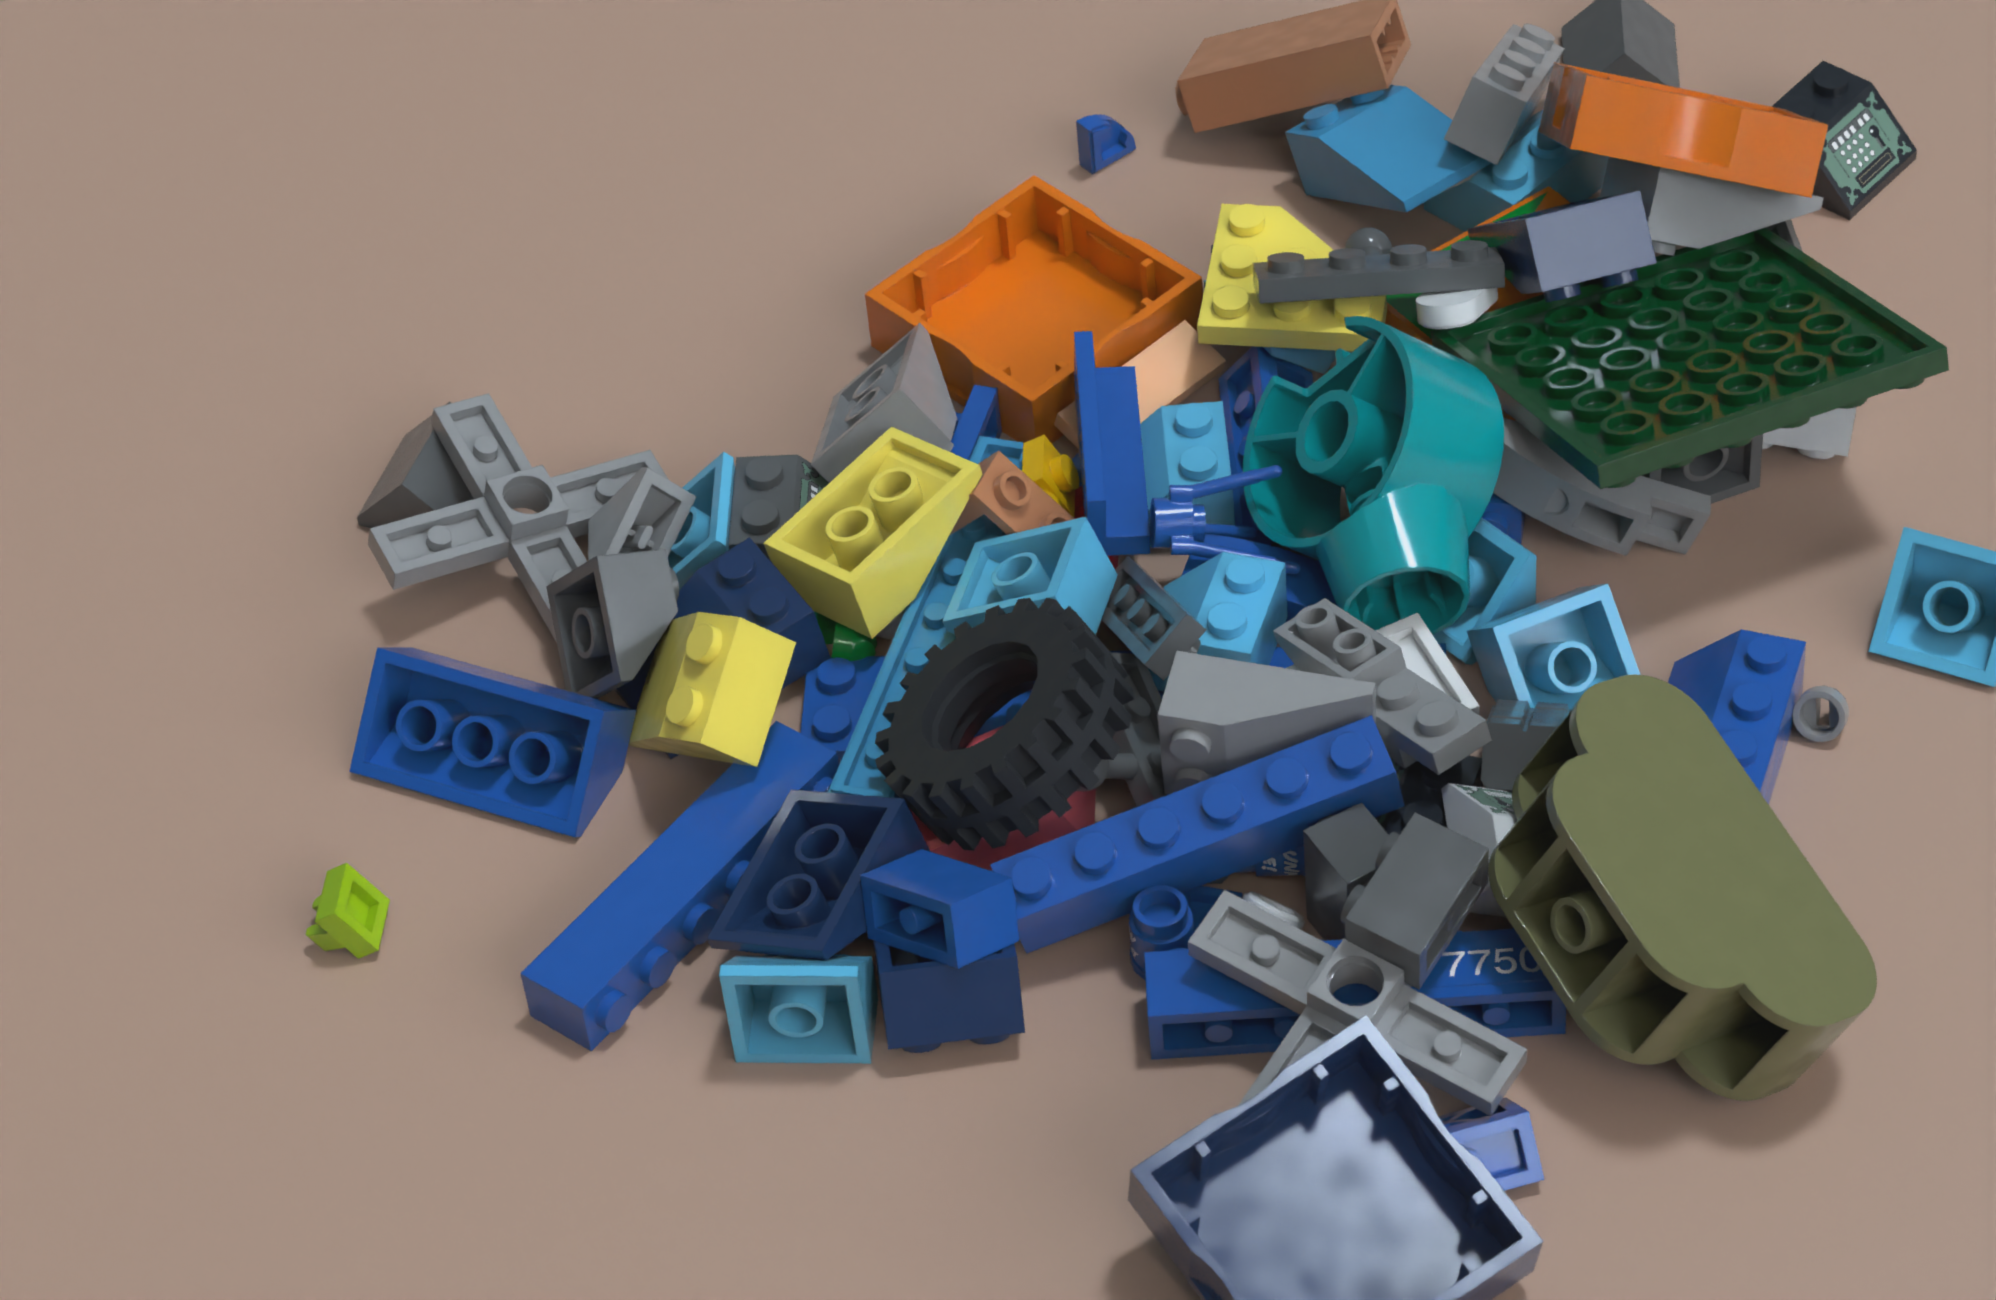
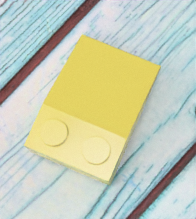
(874, 531)
(712, 689)

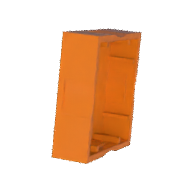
(1682, 130)
(1017, 289)

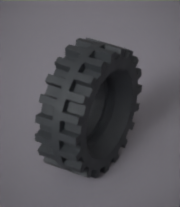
(1035, 756)

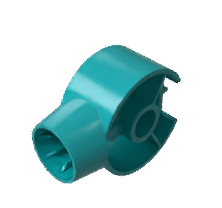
(1418, 460)

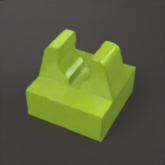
(348, 913)

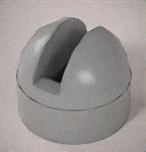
(1808, 709)

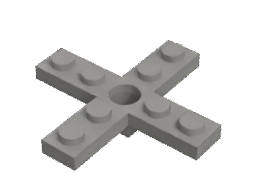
(488, 527)
(1306, 972)

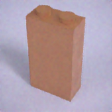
(1293, 63)

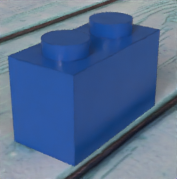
(940, 908)

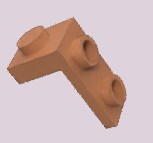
(1010, 499)

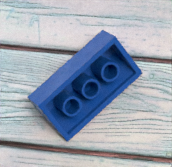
(1749, 695)
(490, 739)

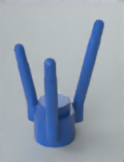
(1182, 525)

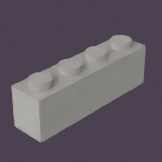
(1504, 92)

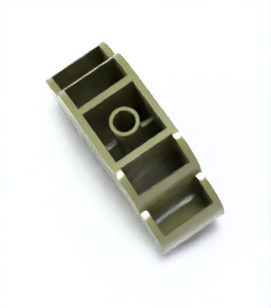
(1674, 897)

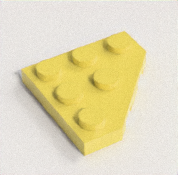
(1230, 304)

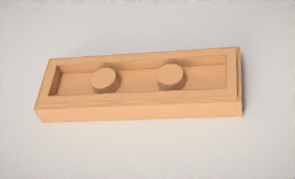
(1164, 374)

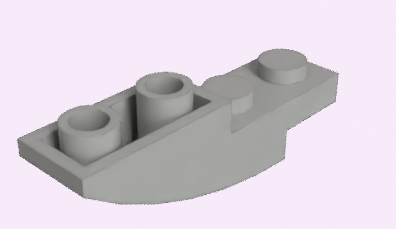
(1609, 518)
(1411, 713)

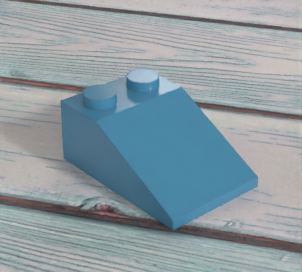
(1379, 150)

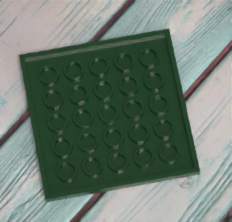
(1691, 356)

